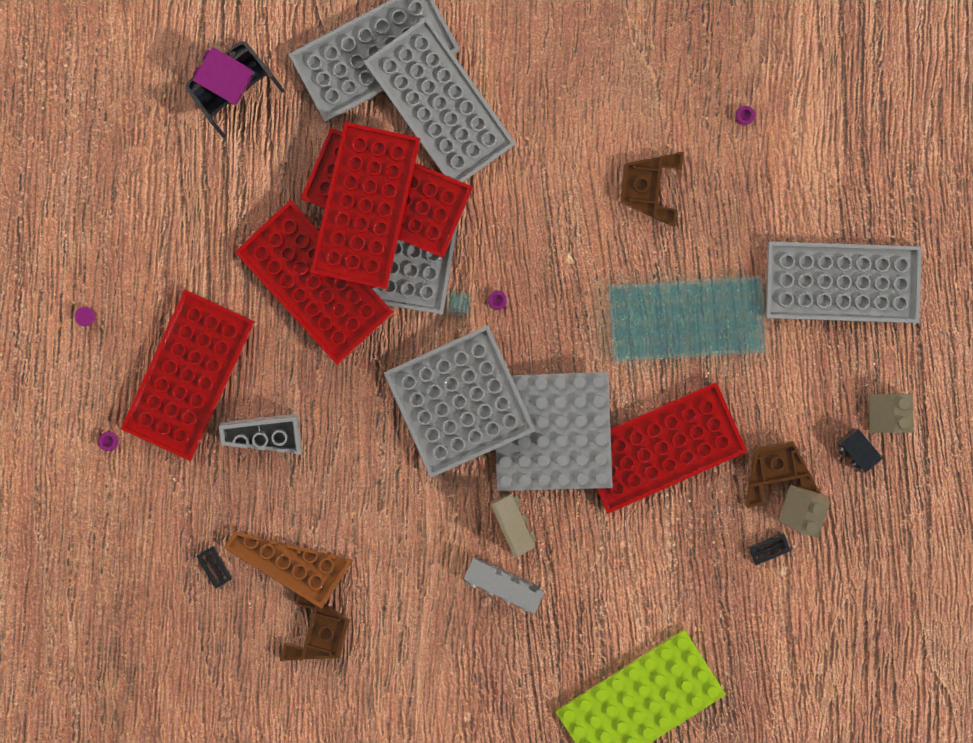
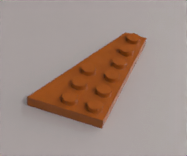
(299, 569)

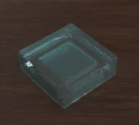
(459, 303)

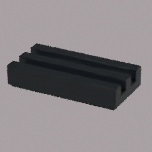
(207, 553)
(754, 554)

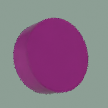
(745, 115)
(497, 300)
(85, 316)
(108, 441)

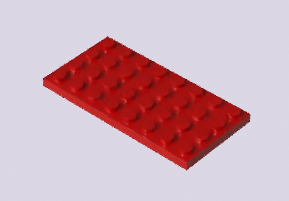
(365, 205)
(431, 207)
(329, 309)
(187, 375)
(670, 446)

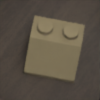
(891, 413)
(804, 510)

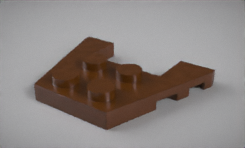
(642, 186)
(776, 464)
(324, 636)

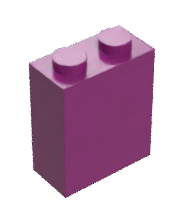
(223, 76)

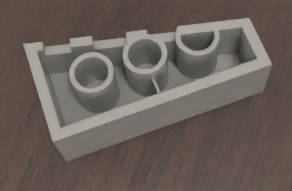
(265, 433)
(503, 584)

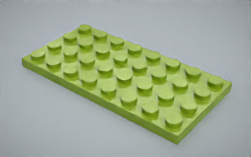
(644, 696)

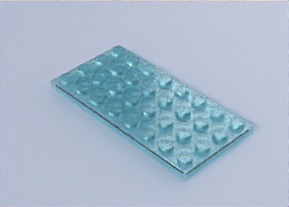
(687, 318)

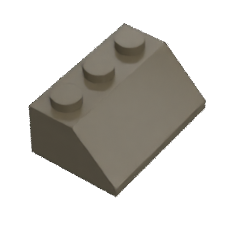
(513, 524)

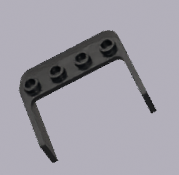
(209, 102)

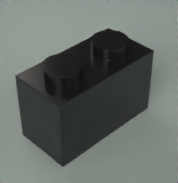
(859, 450)

